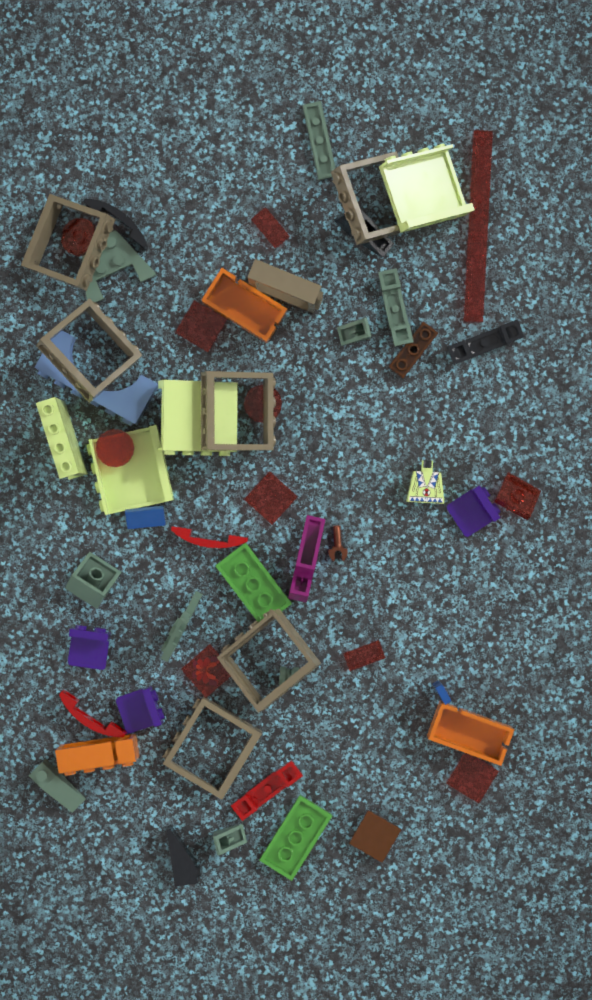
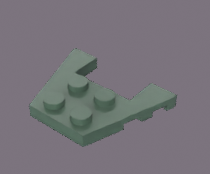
(114, 258)
(179, 627)

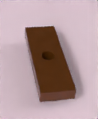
(406, 359)

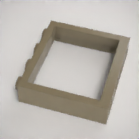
(351, 207)
(43, 233)
(285, 286)
(68, 370)
(207, 411)
(242, 681)
(188, 723)

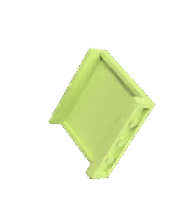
(423, 188)
(183, 416)
(61, 438)
(137, 483)

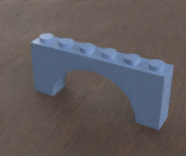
(127, 403)

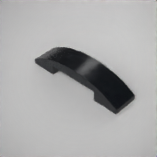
(136, 234)
(485, 342)

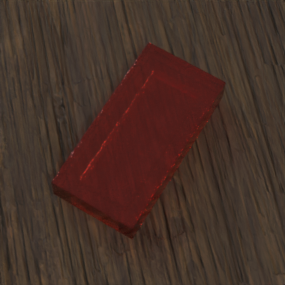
(270, 228)
(364, 655)

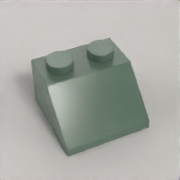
(92, 580)

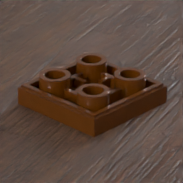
(375, 836)

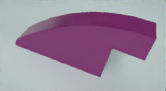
(306, 558)

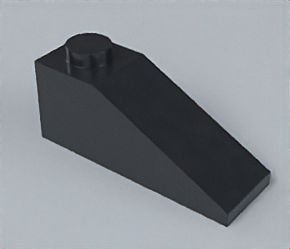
(378, 246)
(183, 862)

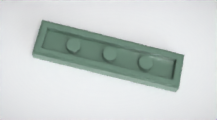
(319, 139)

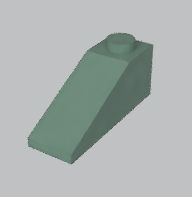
(57, 786)

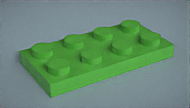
(252, 582)
(295, 837)

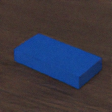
(145, 517)
(442, 692)

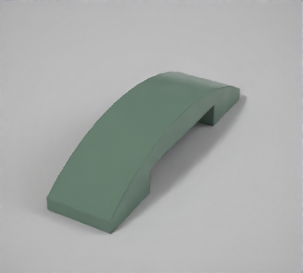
(395, 307)

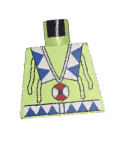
(426, 485)

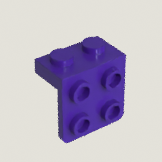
(473, 510)
(88, 647)
(140, 709)

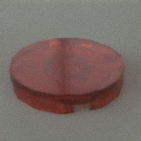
(77, 236)
(254, 403)
(115, 448)

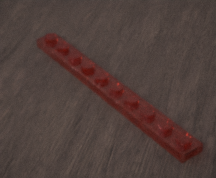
(478, 226)

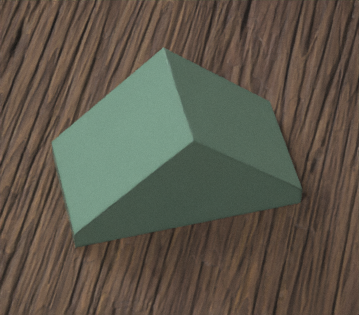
(354, 332)
(229, 838)

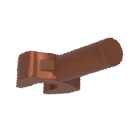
(337, 544)

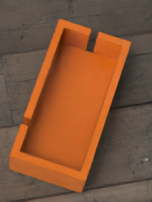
(244, 305)
(470, 733)
(97, 753)

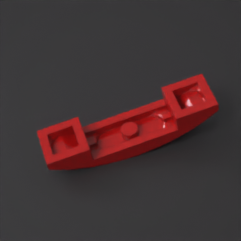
(185, 533)
(70, 703)
(266, 789)

